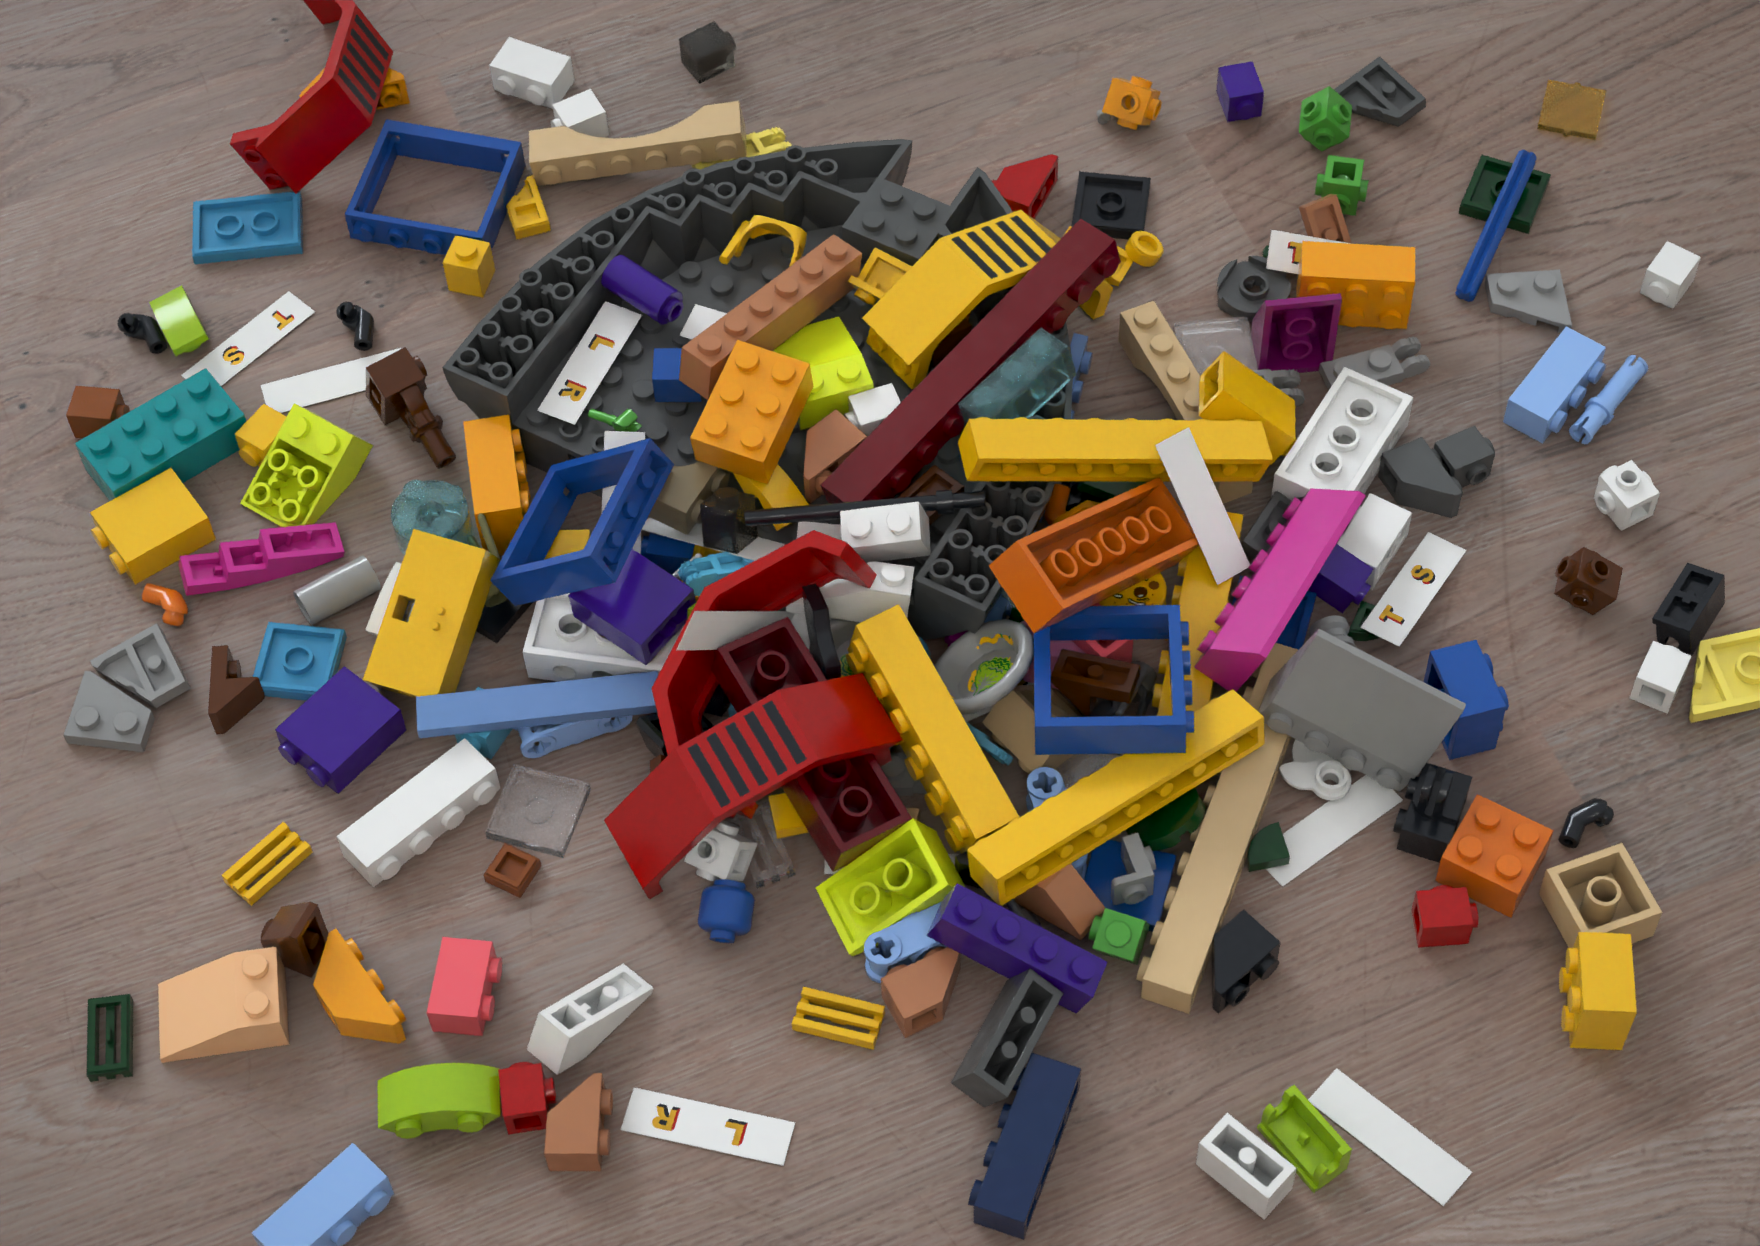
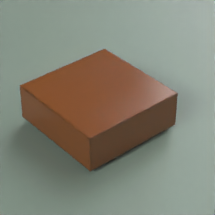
(512, 870)

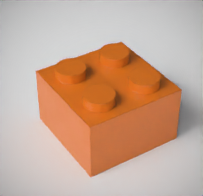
(1494, 855)

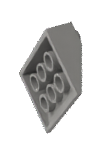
(1359, 710)

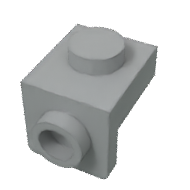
(1140, 876)

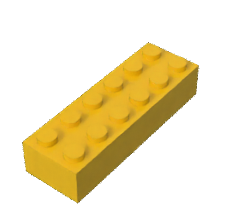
(933, 730)

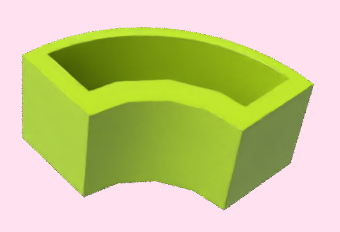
(438, 1098)

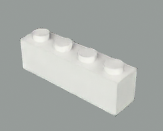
(419, 813)

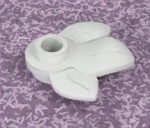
(1313, 768)

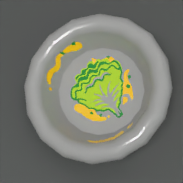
(986, 664)

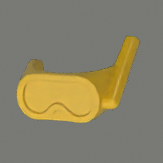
(763, 225)

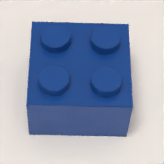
(1468, 677)

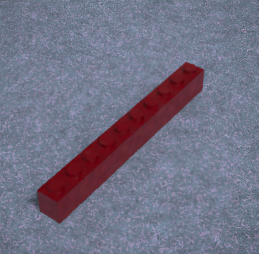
(931, 412)

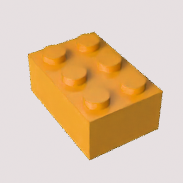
(1372, 281)
(752, 411)
(497, 477)

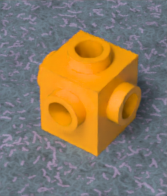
(1122, 97)

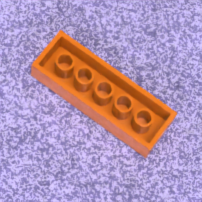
(1094, 554)

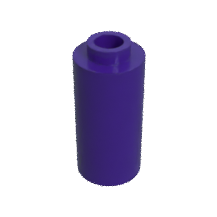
(642, 290)

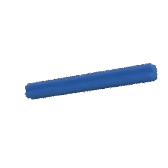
(1495, 225)

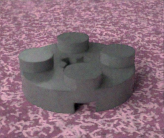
(1236, 276)

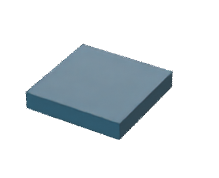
(298, 659)

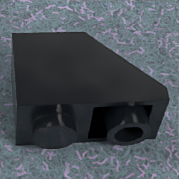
(1239, 957)

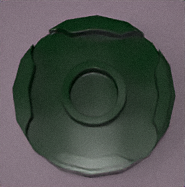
(1165, 825)

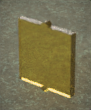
(1571, 109)

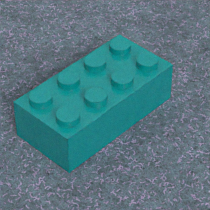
(178, 430)

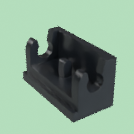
(1690, 607)

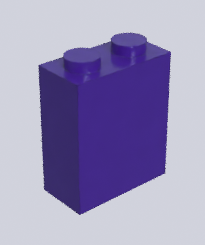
(638, 609)
(340, 730)

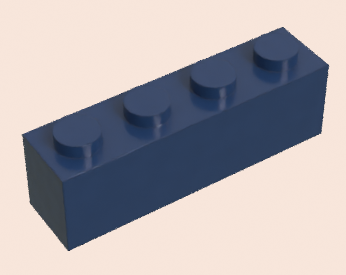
(1026, 1146)

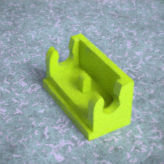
(1305, 1139)

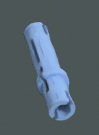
(1601, 408)

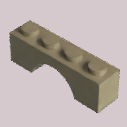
(684, 492)

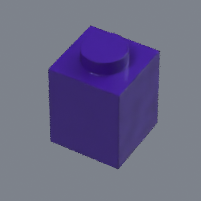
(1240, 91)
(1342, 579)

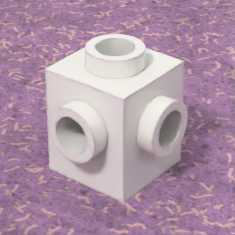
(1626, 494)
(722, 854)

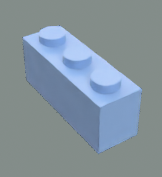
(1555, 385)
(329, 1204)

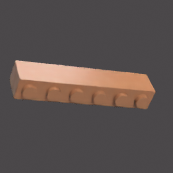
(772, 312)

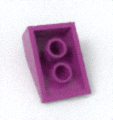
(1296, 332)

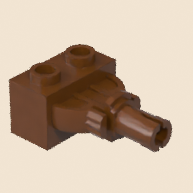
(397, 390)

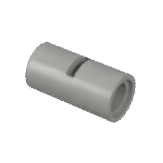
(337, 590)

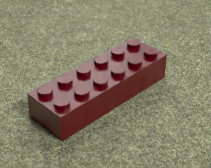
(841, 803)

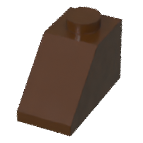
(298, 935)

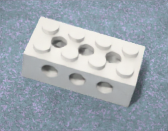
(1324, 450)
(567, 649)

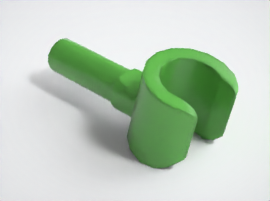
(624, 422)

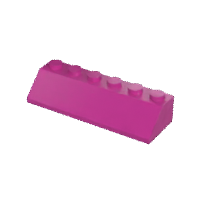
(1276, 586)

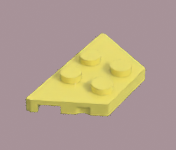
(1726, 676)

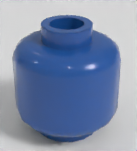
(726, 910)

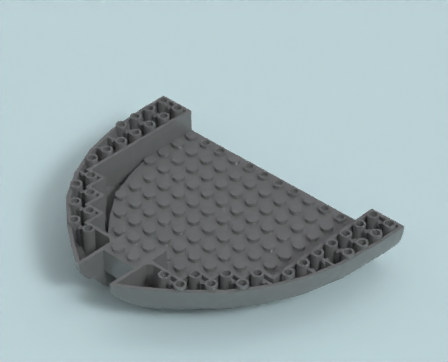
(678, 237)

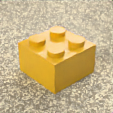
(1598, 991)

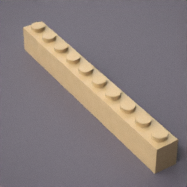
(1216, 861)

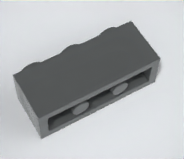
(1007, 1038)

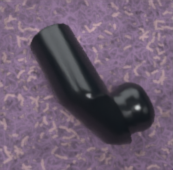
(358, 321)
(143, 328)
(1581, 816)

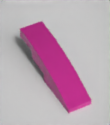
(260, 560)

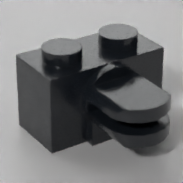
(1433, 811)

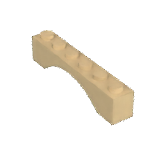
(706, 136)
(1161, 357)

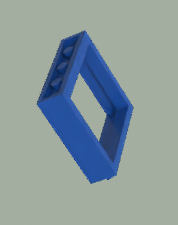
(437, 146)
(639, 476)
(1115, 733)

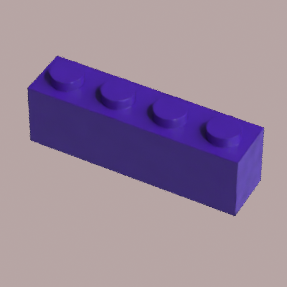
(1015, 945)

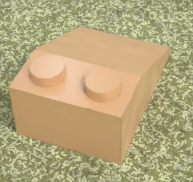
(224, 1007)

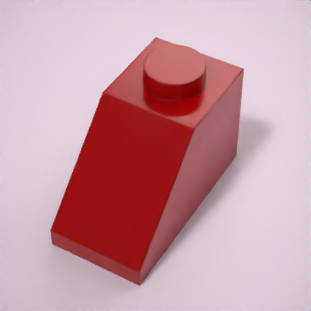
(1028, 183)

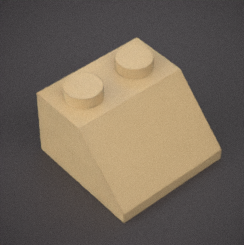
(1014, 726)

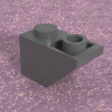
(1419, 480)

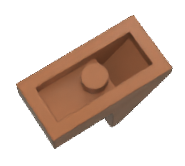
(1325, 219)

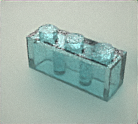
(1022, 380)

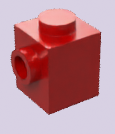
(1443, 916)
(525, 1097)

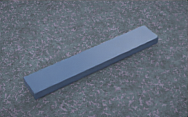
(535, 704)

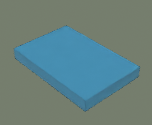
(247, 227)

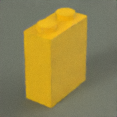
(1236, 392)
(151, 526)

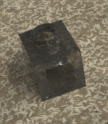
(707, 51)
(725, 520)

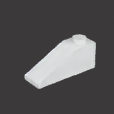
(858, 603)
(586, 1017)

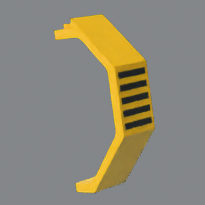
(952, 282)

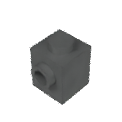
(1466, 456)

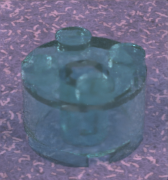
(431, 508)

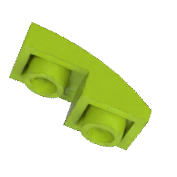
(179, 321)

